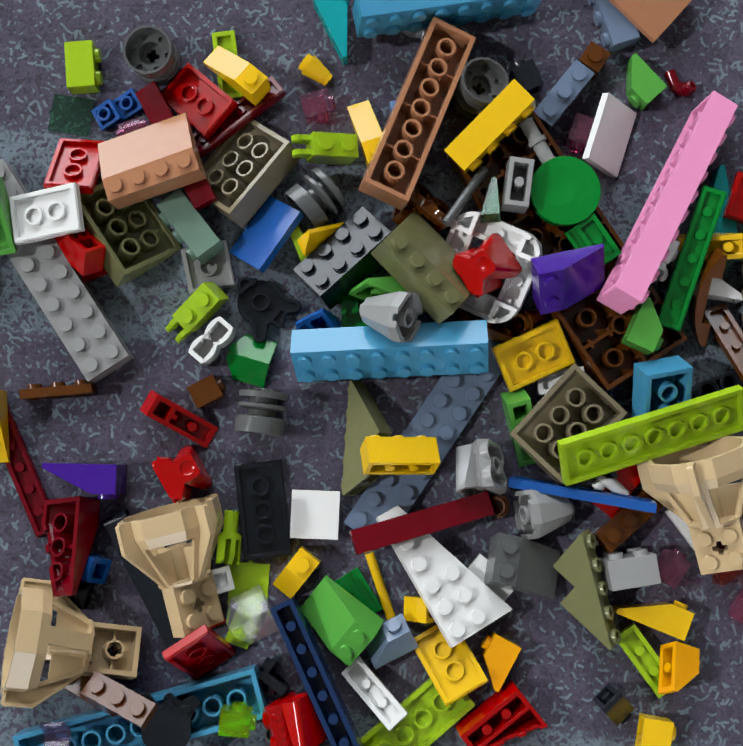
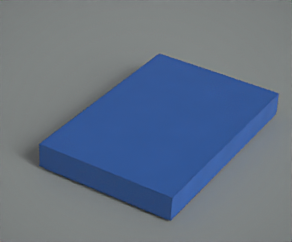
(266, 234)

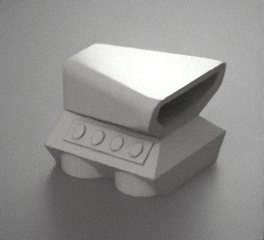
(480, 468)

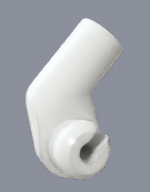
(612, 484)

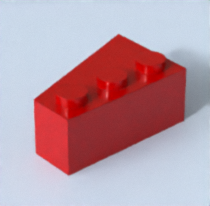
(500, 718)

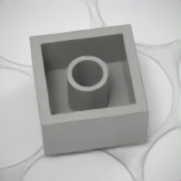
(630, 569)

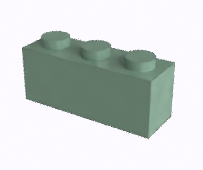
(189, 227)

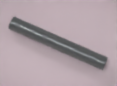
(465, 196)

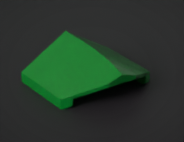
(250, 360)

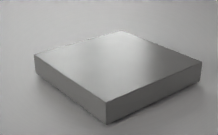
(216, 269)

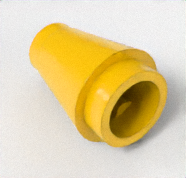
(315, 70)

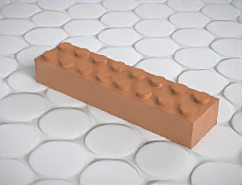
(417, 114)

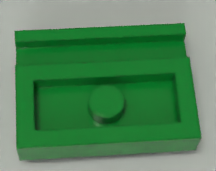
(591, 233)
(359, 588)

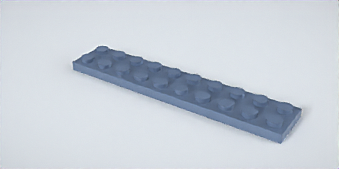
(440, 416)

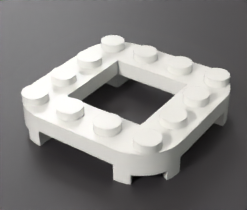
(515, 289)

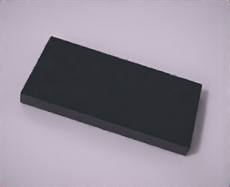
(262, 510)

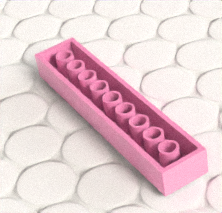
(668, 204)

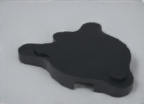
(263, 305)
(171, 722)

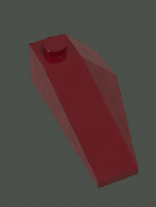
(70, 535)

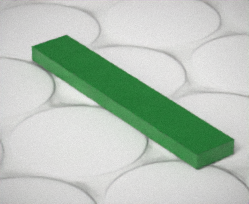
(691, 258)

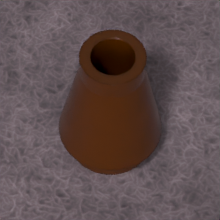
(528, 320)

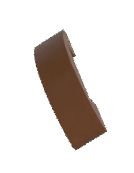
(712, 268)

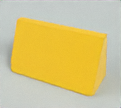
(314, 237)

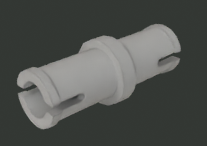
(536, 140)

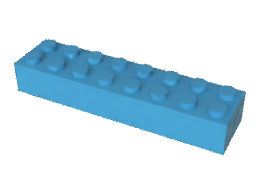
(394, 16)
(366, 353)

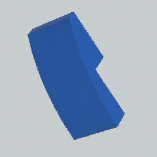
(117, 111)

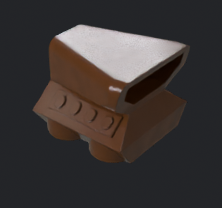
(427, 205)

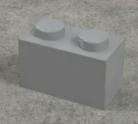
(517, 185)

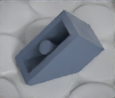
(391, 641)

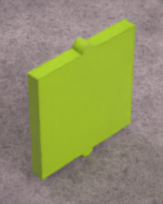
(249, 576)

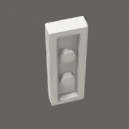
(374, 693)

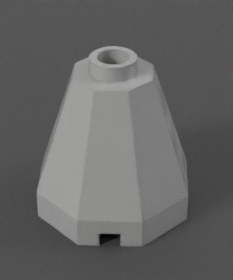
(393, 315)
(541, 512)

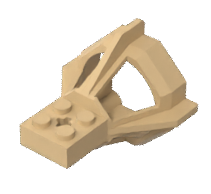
(698, 491)
(181, 568)
(72, 646)

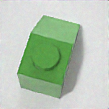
(642, 83)
(644, 329)

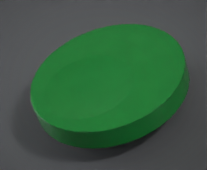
(564, 191)

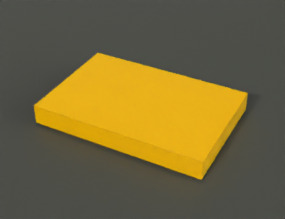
(533, 355)
(450, 669)

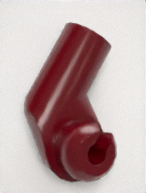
(678, 87)

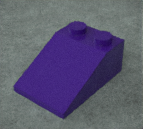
(566, 277)
(99, 479)

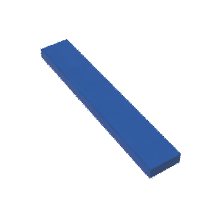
(584, 494)

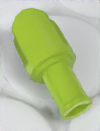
(229, 540)

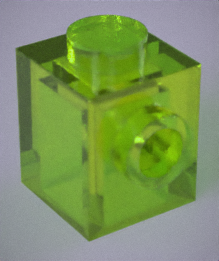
(237, 720)

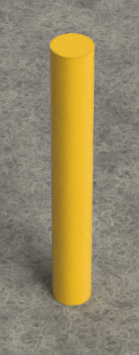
(380, 585)

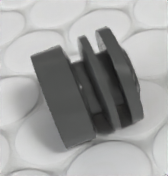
(144, 46)
(478, 86)
(316, 198)
(261, 412)

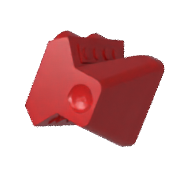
(486, 266)
(182, 473)
(293, 721)

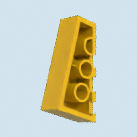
(491, 126)

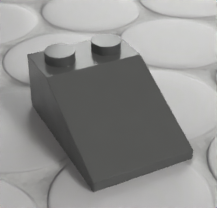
(521, 565)

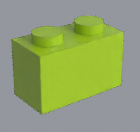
(82, 67)

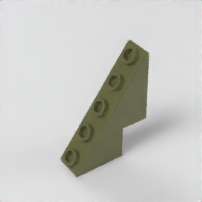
(362, 421)
(589, 597)

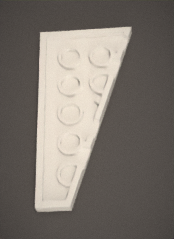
(447, 587)

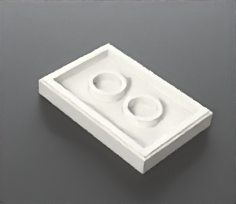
(609, 135)
(46, 214)

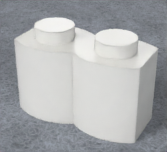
(216, 336)

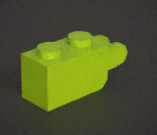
(327, 148)
(197, 309)

